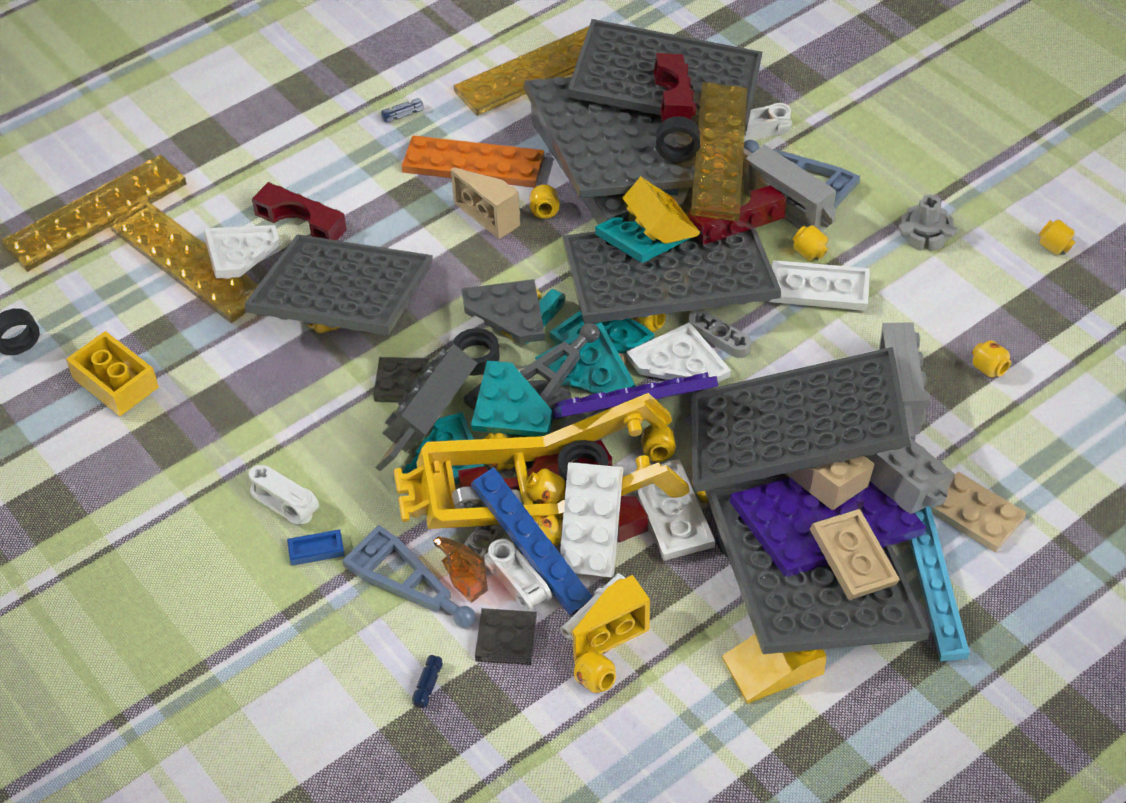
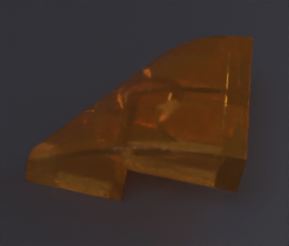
(464, 568)

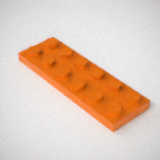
(438, 156)

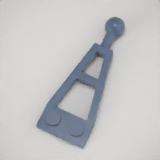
(841, 179)
(378, 547)

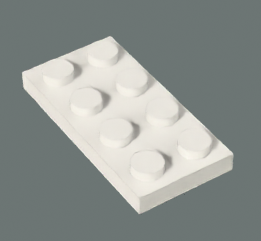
(822, 285)
(591, 518)
(675, 522)

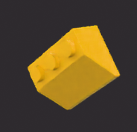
(658, 213)

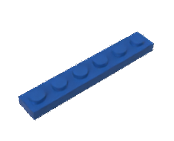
(531, 541)

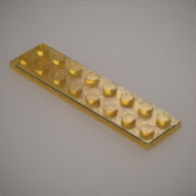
(507, 80)
(720, 156)
(92, 212)
(183, 259)

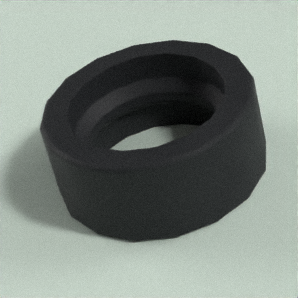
(677, 154)
(480, 337)
(23, 341)
(580, 449)

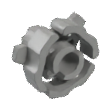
(924, 222)

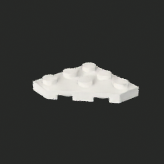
(239, 248)
(678, 355)

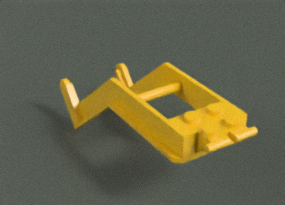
(432, 482)

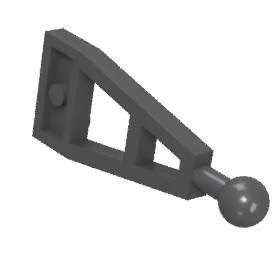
(588, 334)

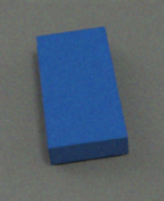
(315, 547)

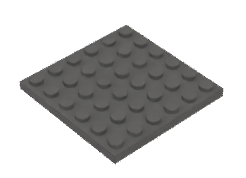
(340, 284)

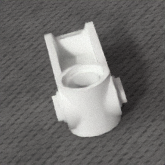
(768, 121)
(282, 495)
(516, 574)

